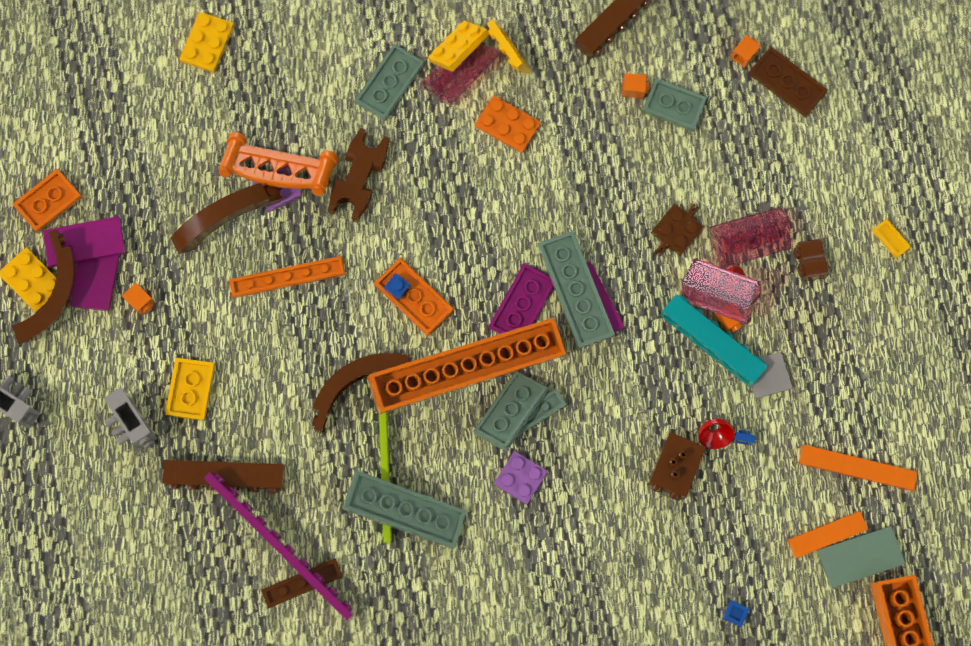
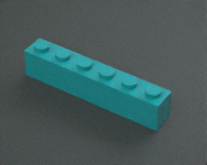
(713, 340)

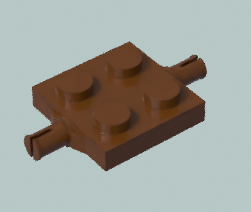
(676, 229)

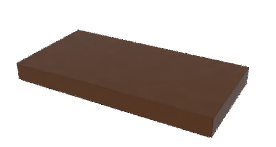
(787, 82)

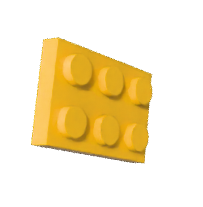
(206, 42)
(458, 45)
(508, 47)
(29, 279)
(190, 389)

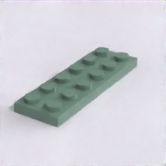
(576, 290)
(404, 509)

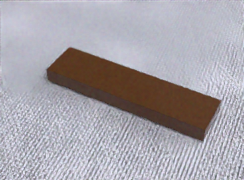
(297, 585)

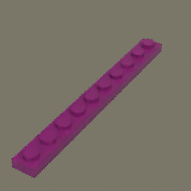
(285, 551)

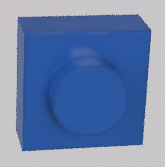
(397, 286)
(744, 437)
(735, 613)

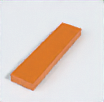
(827, 534)

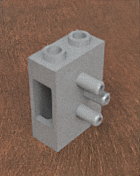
(16, 407)
(131, 420)

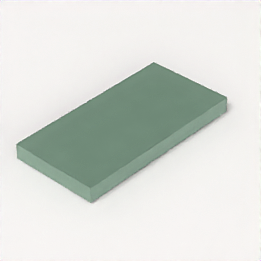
(389, 82)
(511, 410)
(860, 557)

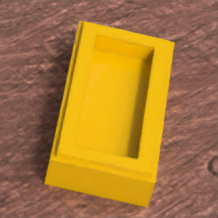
(891, 238)

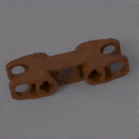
(354, 187)

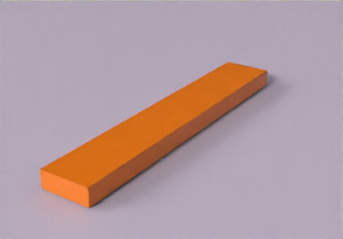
(287, 277)
(857, 467)

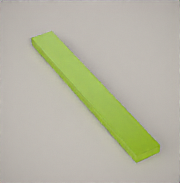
(385, 473)

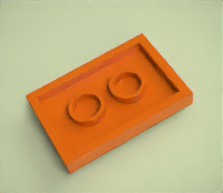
(507, 124)
(47, 200)

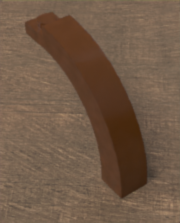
(222, 211)
(59, 297)
(346, 377)

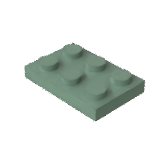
(674, 104)

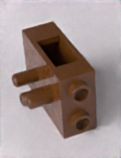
(676, 466)

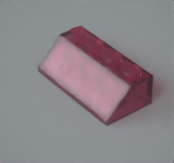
(751, 237)

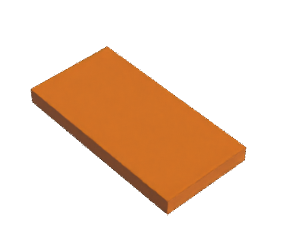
(420, 301)

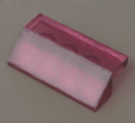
(450, 85)
(721, 290)

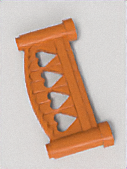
(239, 152)

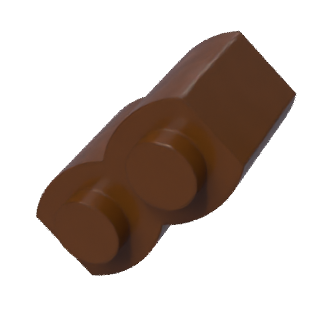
(811, 260)

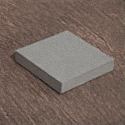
(773, 379)

